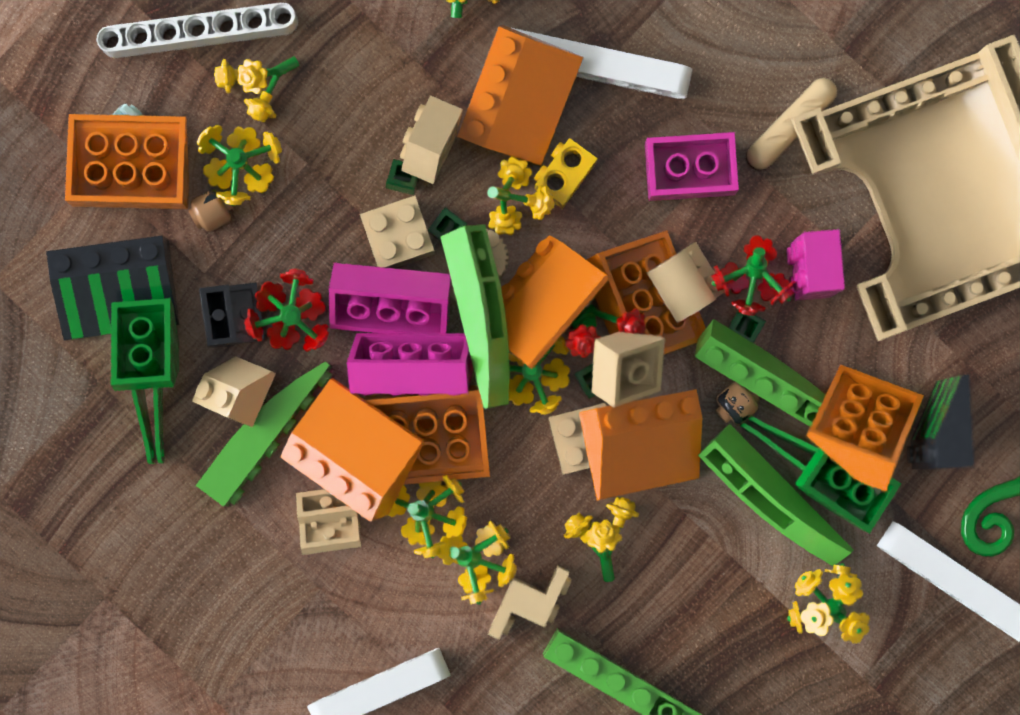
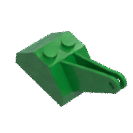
(145, 358)
(829, 482)

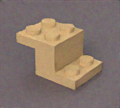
(530, 602)

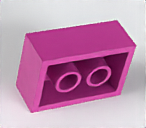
(691, 166)
(816, 265)

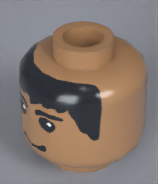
(210, 211)
(736, 404)

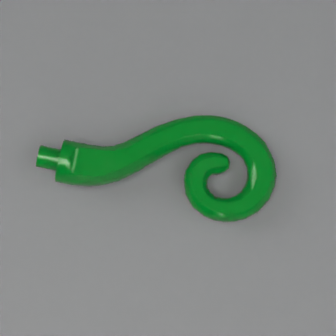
(973, 511)

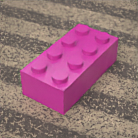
(388, 300)
(410, 364)

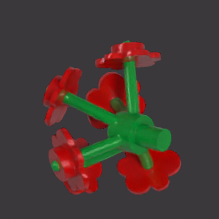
(733, 278)
(283, 326)

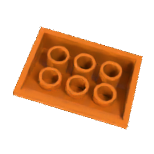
(520, 95)
(127, 161)
(632, 288)
(547, 298)
(865, 425)
(451, 431)
(643, 443)
(353, 450)

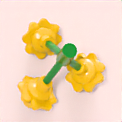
(253, 79)
(515, 175)
(603, 535)

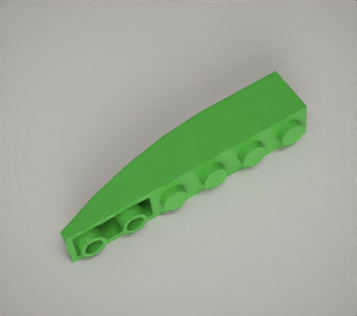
(480, 309)
(758, 372)
(250, 445)
(772, 496)
(612, 677)

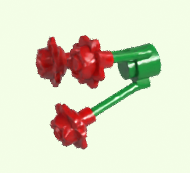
(582, 339)

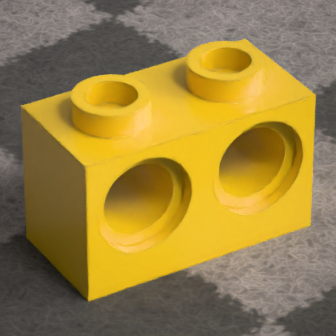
(571, 176)

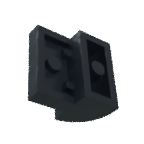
(225, 313)

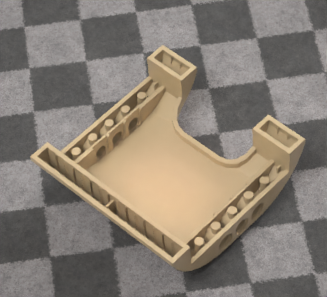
(942, 179)

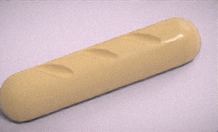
(782, 131)

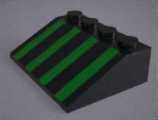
(95, 275)
(945, 428)

